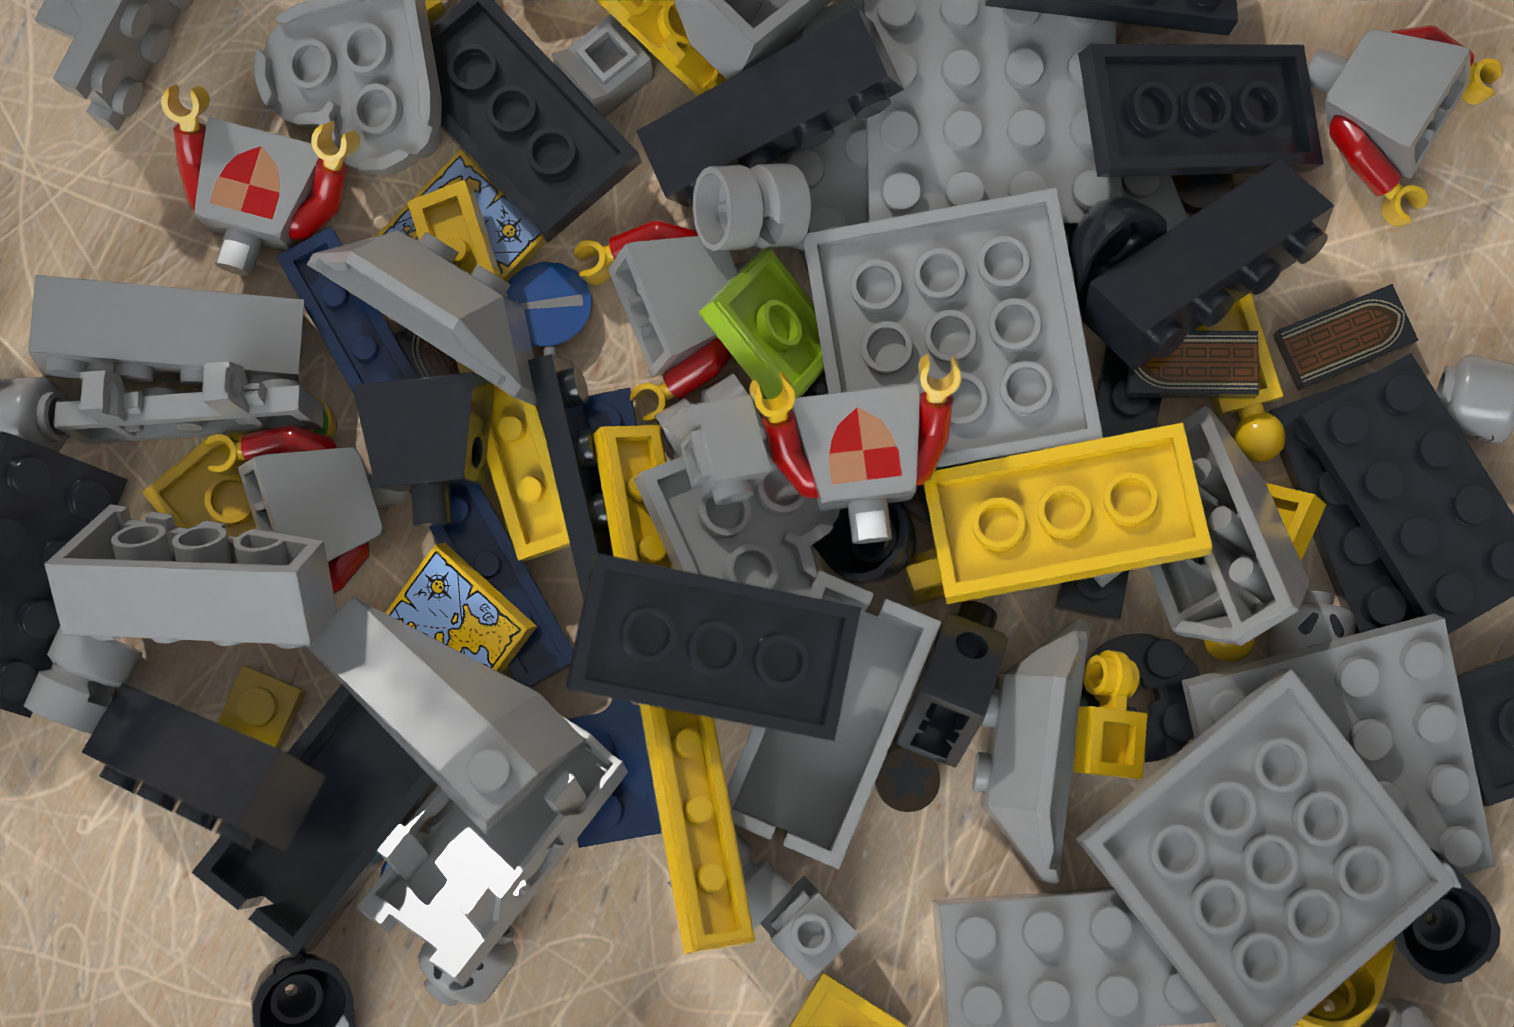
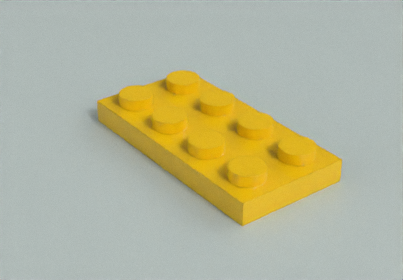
(1066, 513)

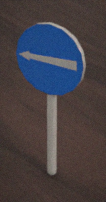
(554, 303)

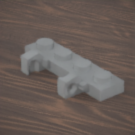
(222, 407)

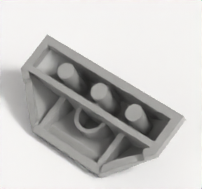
(439, 303)
(1253, 565)
(1033, 748)

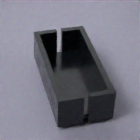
(334, 852)

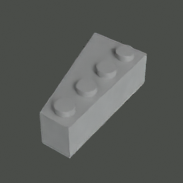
(160, 331)
(190, 583)

